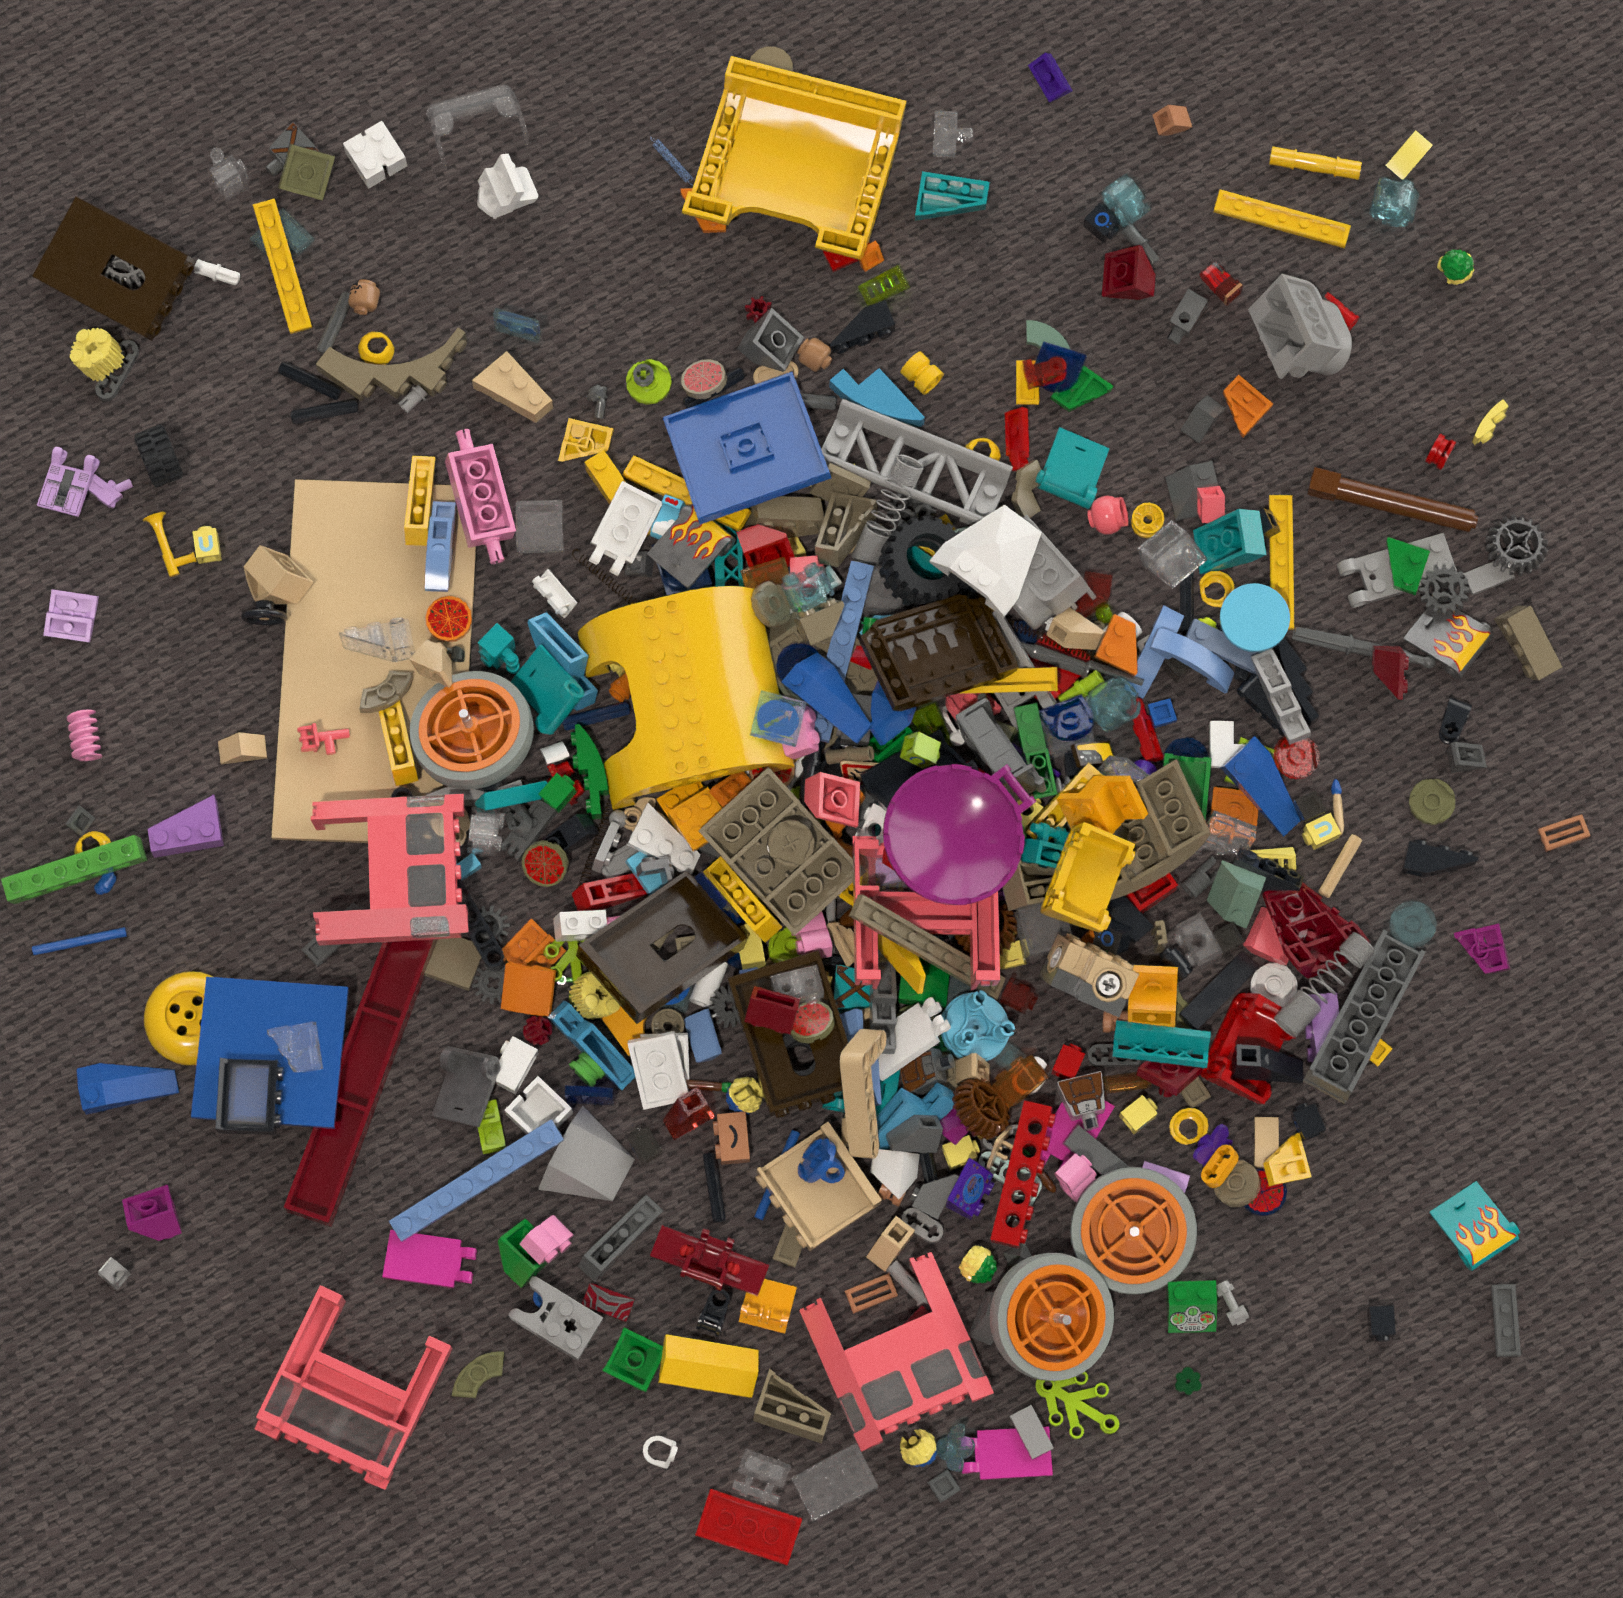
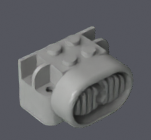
(1301, 329)
(1049, 585)

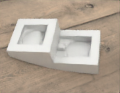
(554, 753)

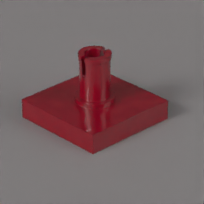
(1168, 1077)

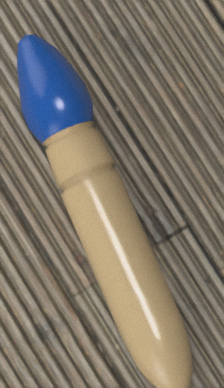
(1337, 805)

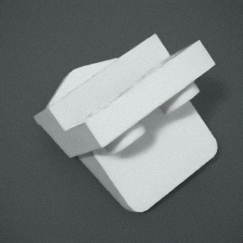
(505, 188)

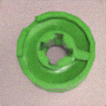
(587, 1069)

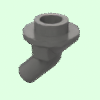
(598, 395)

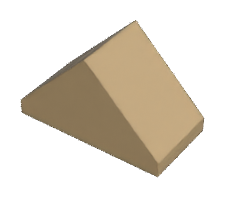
(242, 748)
(972, 1067)

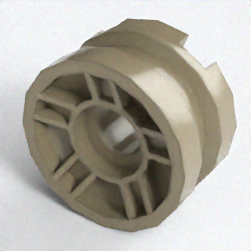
(667, 1016)

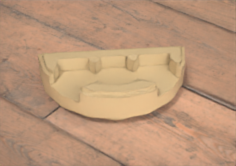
(843, 940)

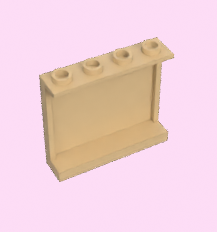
(819, 1207)

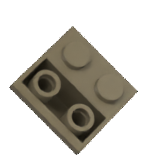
(819, 623)

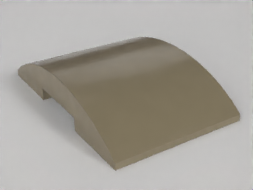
(1166, 835)
(741, 840)

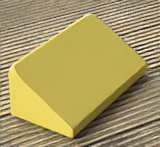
(753, 953)

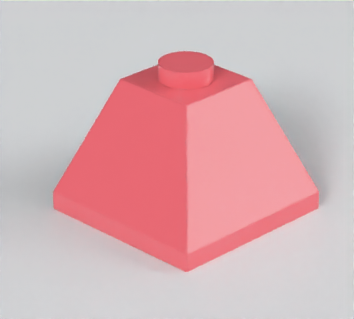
(833, 798)

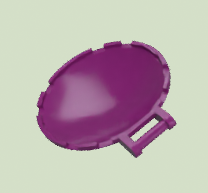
(956, 832)

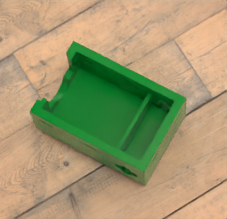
(1197, 775)

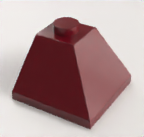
(1128, 274)

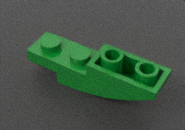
(1034, 746)
(589, 762)

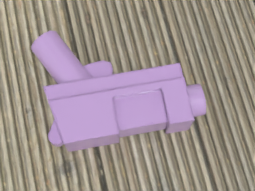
(109, 492)

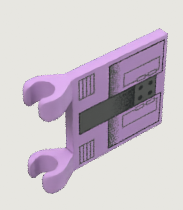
(66, 486)

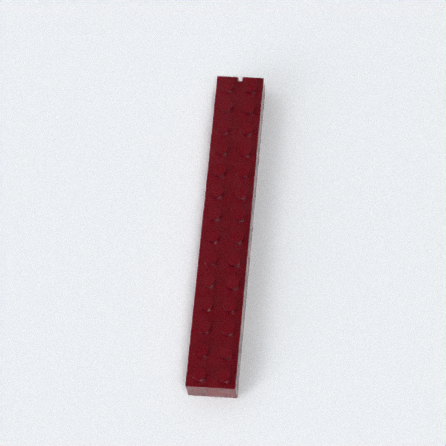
(363, 1073)

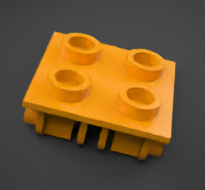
(770, 1308)

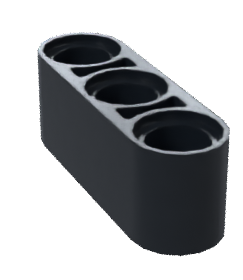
(1256, 698)

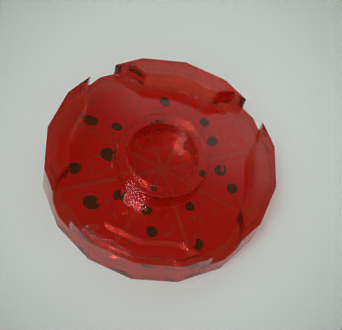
(1296, 759)

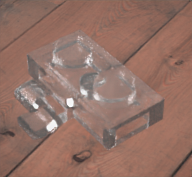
(947, 134)

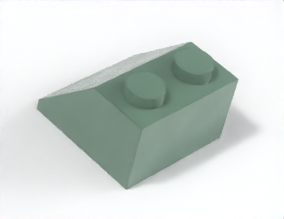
(1235, 893)

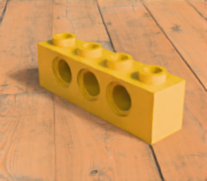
(742, 899)

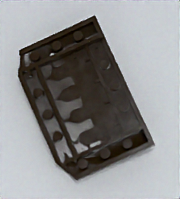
(937, 651)

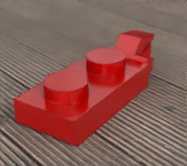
(1017, 437)
(1147, 736)

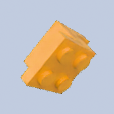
(1103, 803)
(689, 810)
(1154, 996)

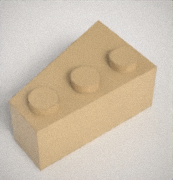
(513, 387)

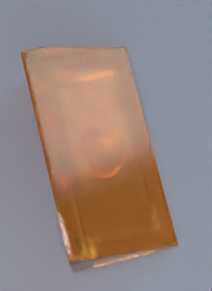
(765, 572)
(1124, 1082)

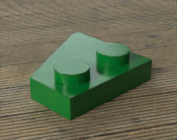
(1087, 389)
(1406, 564)

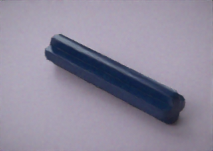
(596, 715)

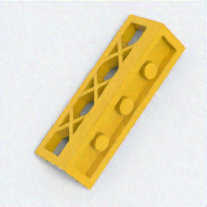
(1022, 681)

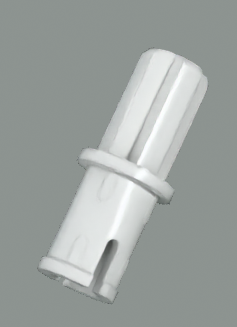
(216, 272)

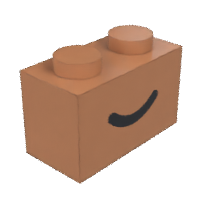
(732, 1138)

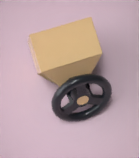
(273, 580)

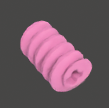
(82, 735)

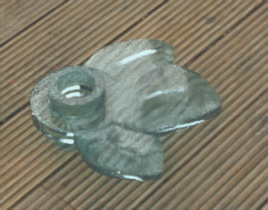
(955, 1448)

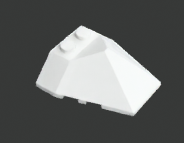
(992, 557)

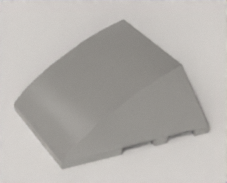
(587, 1161)

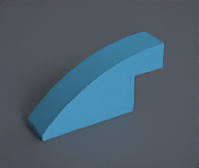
(879, 395)
(565, 652)
(592, 1042)
(906, 1104)

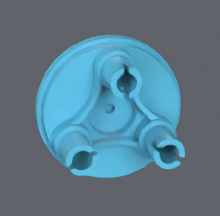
(1254, 617)
(976, 1026)

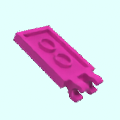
(1064, 1126)
(427, 1260)
(1004, 1456)

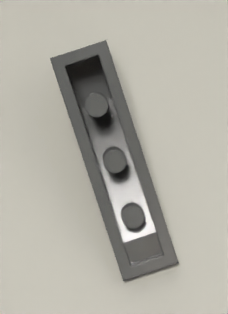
(619, 1238)

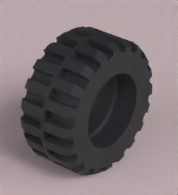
(900, 576)

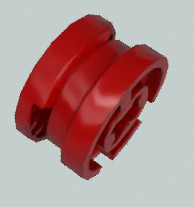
(1437, 451)

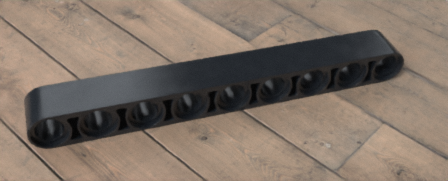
(480, 926)

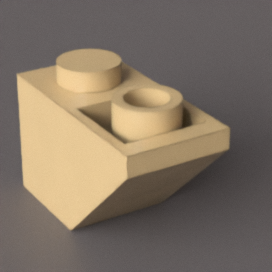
(1075, 631)
(890, 1243)

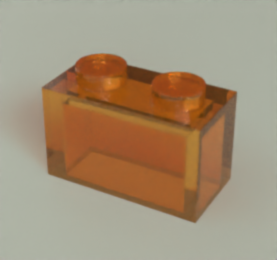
(1019, 1080)

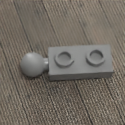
(612, 838)

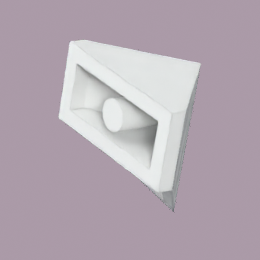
(896, 1170)

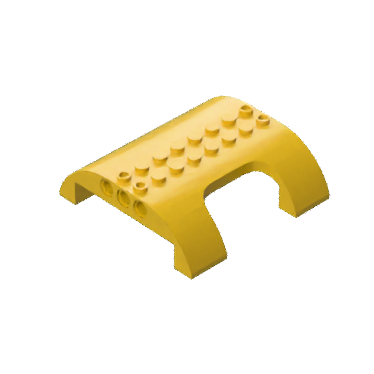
(798, 154)
(693, 687)

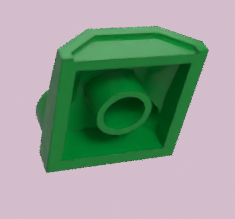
(634, 1360)

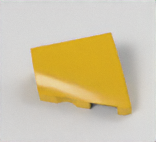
(592, 441)

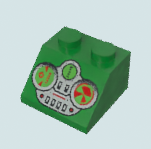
(1191, 1306)

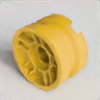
(1153, 513)

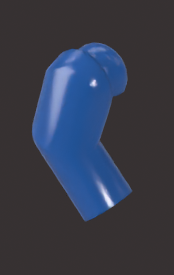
(105, 883)

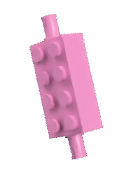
(480, 496)

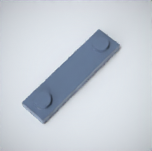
(1218, 644)

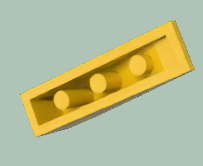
(605, 475)
(419, 500)
(398, 745)
(1052, 813)
(904, 962)

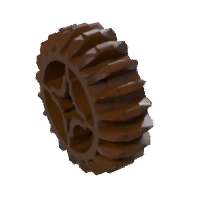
(1005, 937)
(980, 1108)

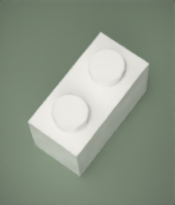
(515, 1064)

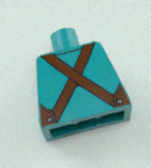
(847, 993)

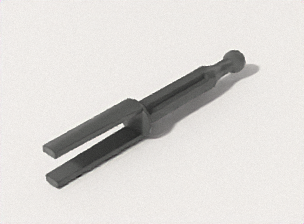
(1350, 645)
(1074, 665)

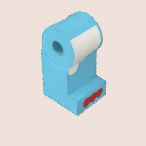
(667, 516)

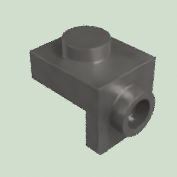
(652, 866)

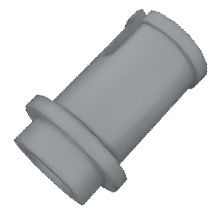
(412, 398)

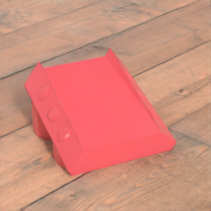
(1264, 939)

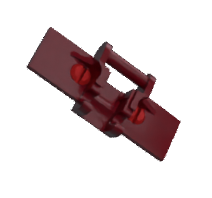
(710, 1260)

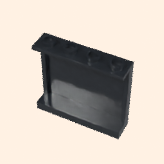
(889, 775)

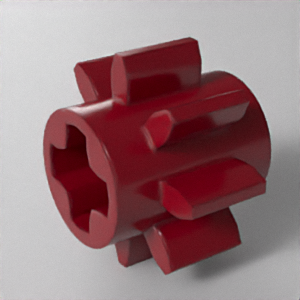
(761, 305)
(537, 1030)

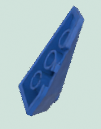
(825, 692)
(1260, 781)
(115, 1086)

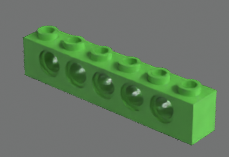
(74, 869)

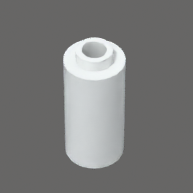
(707, 985)

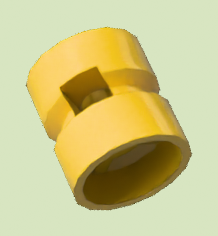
(923, 374)

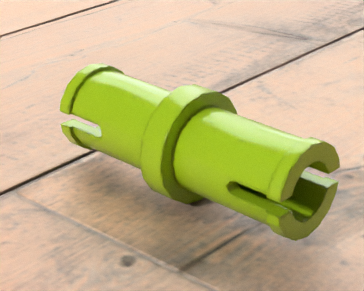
(1083, 686)

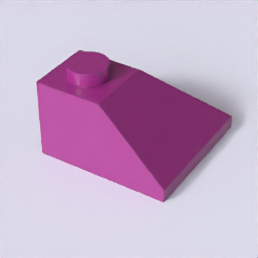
(152, 1214)

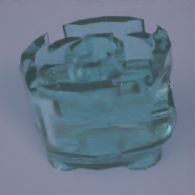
(1126, 200)
(1394, 202)
(809, 598)
(1114, 704)

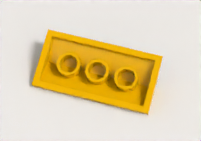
(708, 1366)

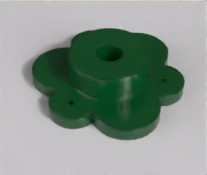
(1188, 1374)

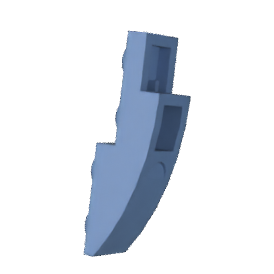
(439, 546)

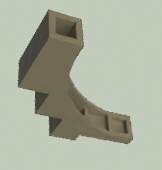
(360, 377)

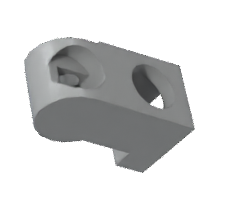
(114, 1273)

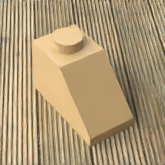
(433, 662)

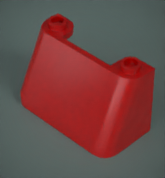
(1246, 1023)

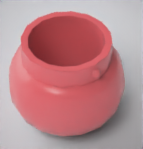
(1108, 514)

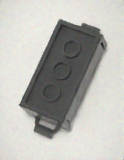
(994, 748)

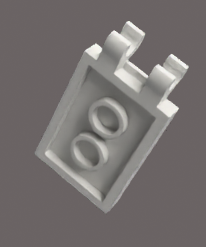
(624, 526)
(913, 1036)

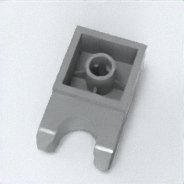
(553, 1314)

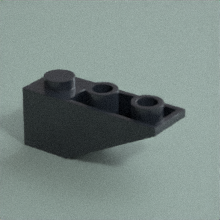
(869, 324)
(573, 833)
(1428, 860)
(1277, 877)
(1264, 1064)

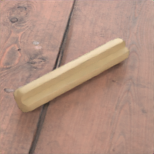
(1340, 866)

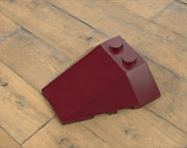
(1308, 929)

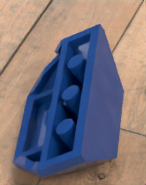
(885, 721)

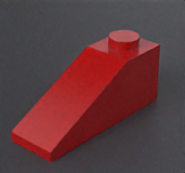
(607, 893)

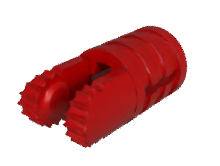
(1348, 316)

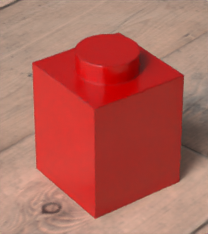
(1068, 1062)

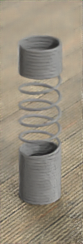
(904, 471)
(1302, 1007)

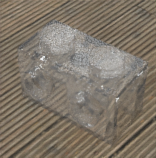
(796, 984)

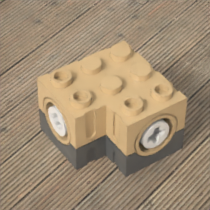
(1089, 973)

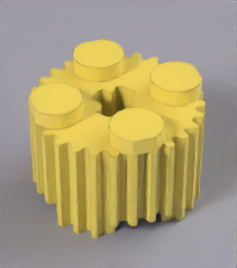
(96, 353)
(589, 1003)

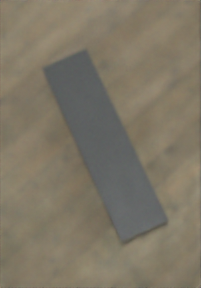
(1363, 1018)

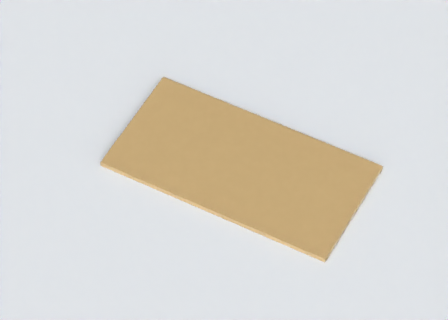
(362, 573)

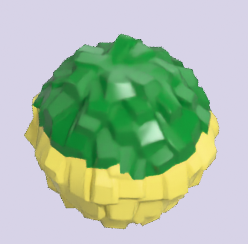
(1456, 266)
(978, 1265)

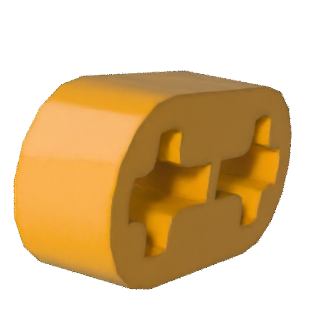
(1219, 1166)

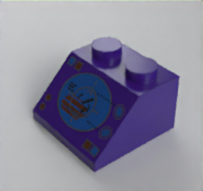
(970, 1189)

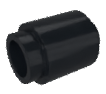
(1174, 958)

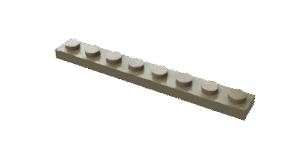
(918, 942)

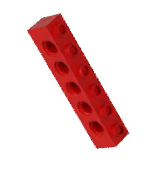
(1030, 1114)

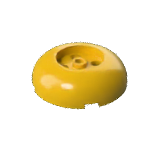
(162, 1024)

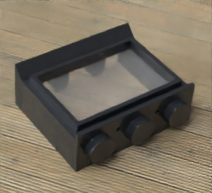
(249, 1096)

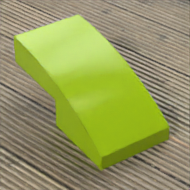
(491, 1129)

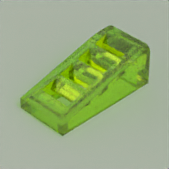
(880, 279)
(930, 717)

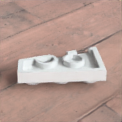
(660, 840)

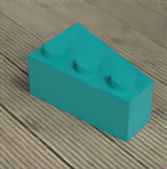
(949, 195)

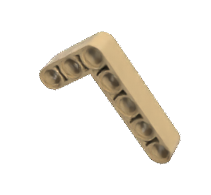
(858, 1091)

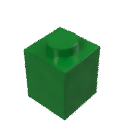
(558, 792)

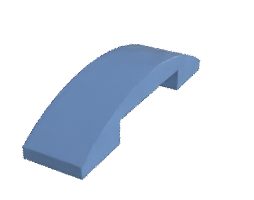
(1193, 655)
(1150, 661)

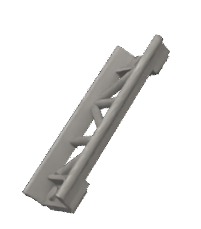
(985, 493)

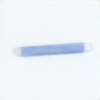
(675, 159)

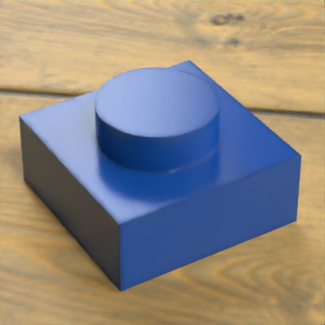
(1162, 713)

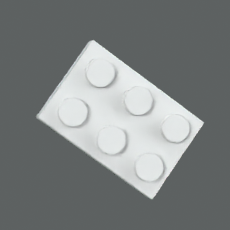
(658, 1069)

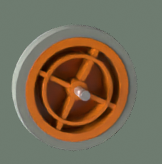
(471, 730)
(1134, 1229)
(1051, 1316)

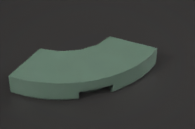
(1038, 332)

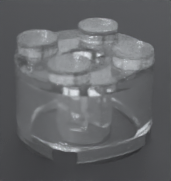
(484, 831)

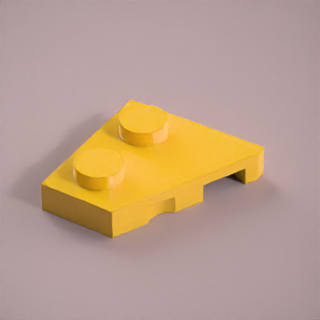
(1287, 1162)

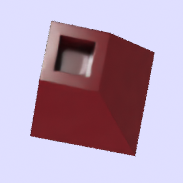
(1389, 666)

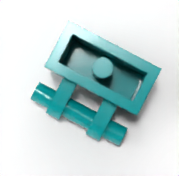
(499, 648)
(1042, 851)

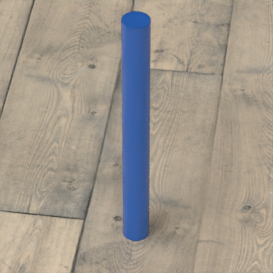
(79, 941)
(765, 1202)

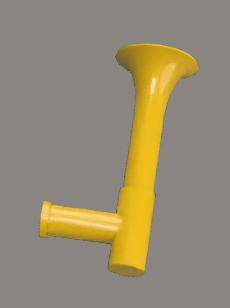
(171, 563)

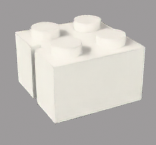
(373, 152)
(539, 1108)

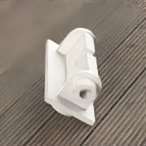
(556, 594)

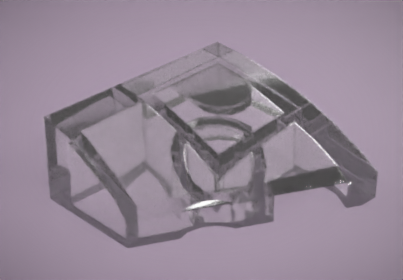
(1228, 834)
(299, 1046)

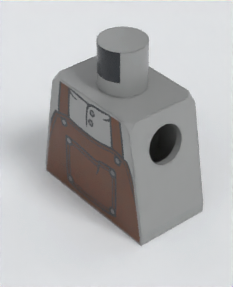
(1083, 1098)

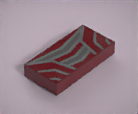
(608, 1302)

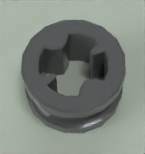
(649, 378)

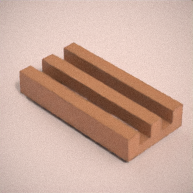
(1545, 839)
(852, 1301)

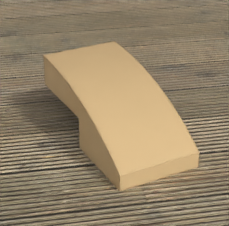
(1265, 1139)

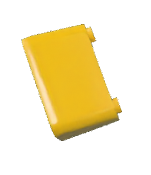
(1086, 877)

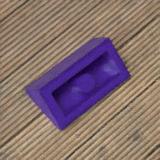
(1049, 77)

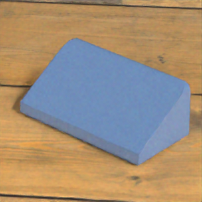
(702, 1036)

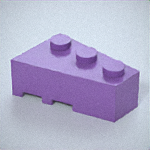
(188, 831)
(1321, 1024)

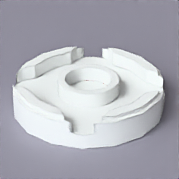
(1266, 983)

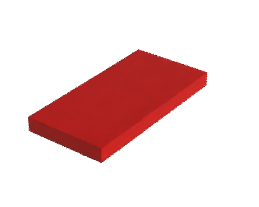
(748, 1527)

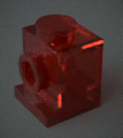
(1018, 997)

